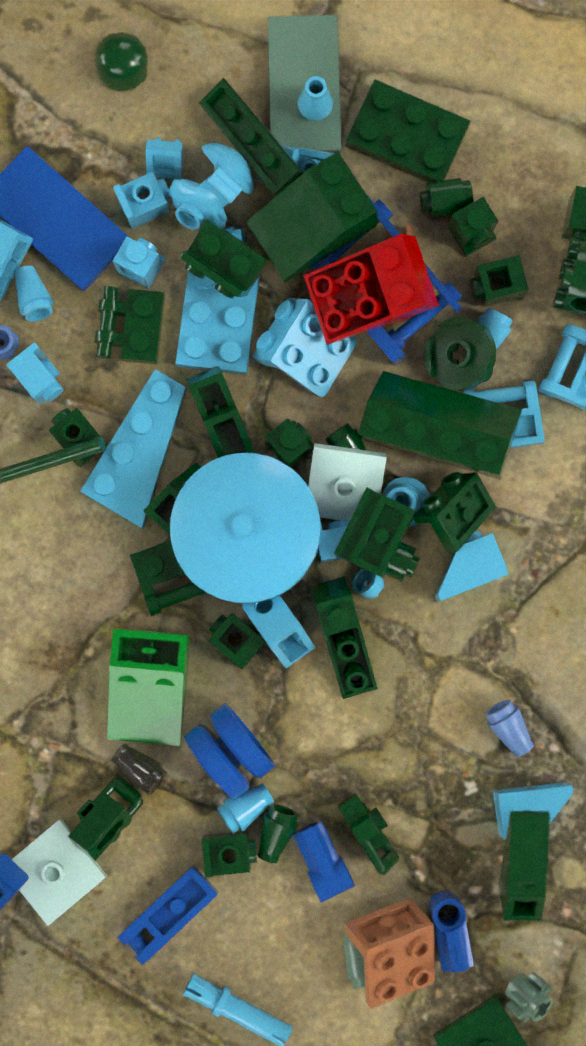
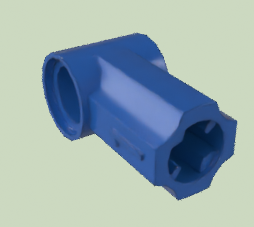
(326, 870)
(451, 933)

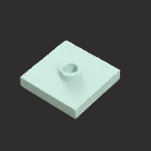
(341, 477)
(56, 872)

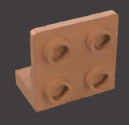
(395, 950)

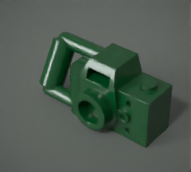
(105, 818)
(368, 829)

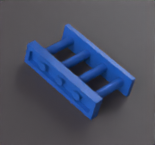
(394, 341)

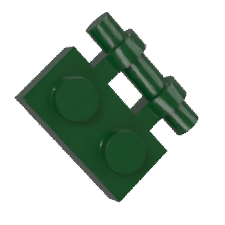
(141, 328)

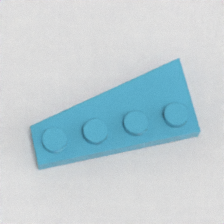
(133, 460)

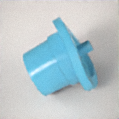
(407, 492)

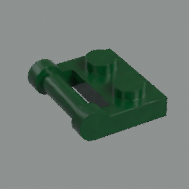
(156, 567)

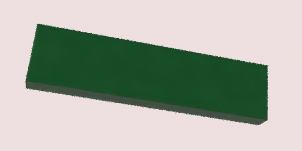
(250, 137)

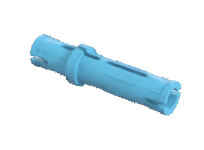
(237, 1010)

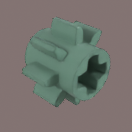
(529, 997)

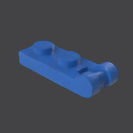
(169, 914)

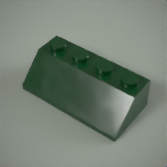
(440, 424)

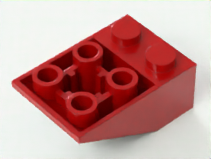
(371, 289)

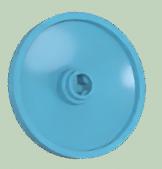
(245, 528)

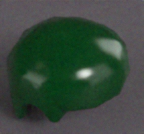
(121, 61)

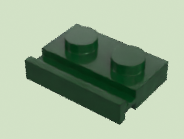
(375, 532)

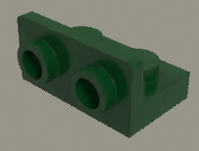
(224, 260)
(456, 509)

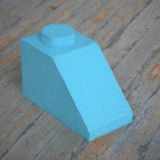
(472, 566)
(535, 798)

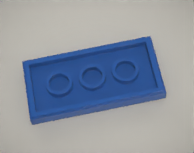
(58, 218)

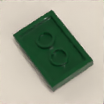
(407, 132)

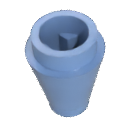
(510, 727)

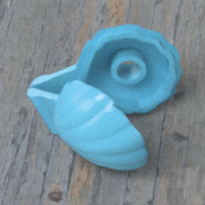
(206, 199)

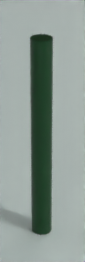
(52, 459)

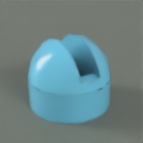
(362, 578)

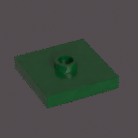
(482, 1026)

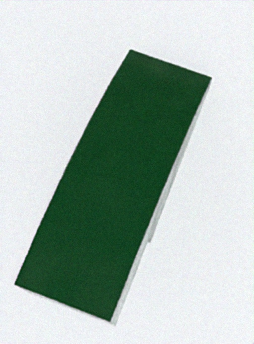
(219, 413)

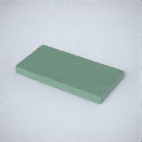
(297, 51)

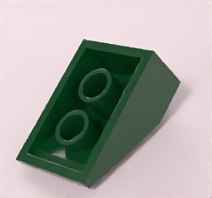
(313, 217)

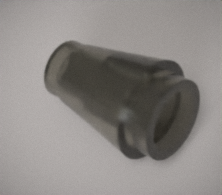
(140, 769)

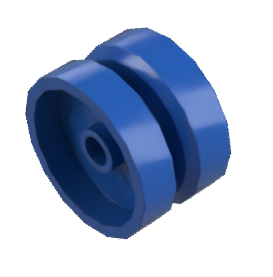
(224, 755)

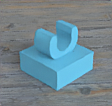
(165, 158)

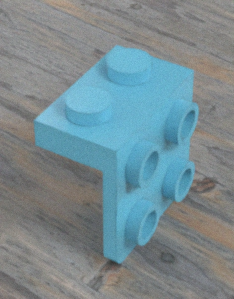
(299, 347)

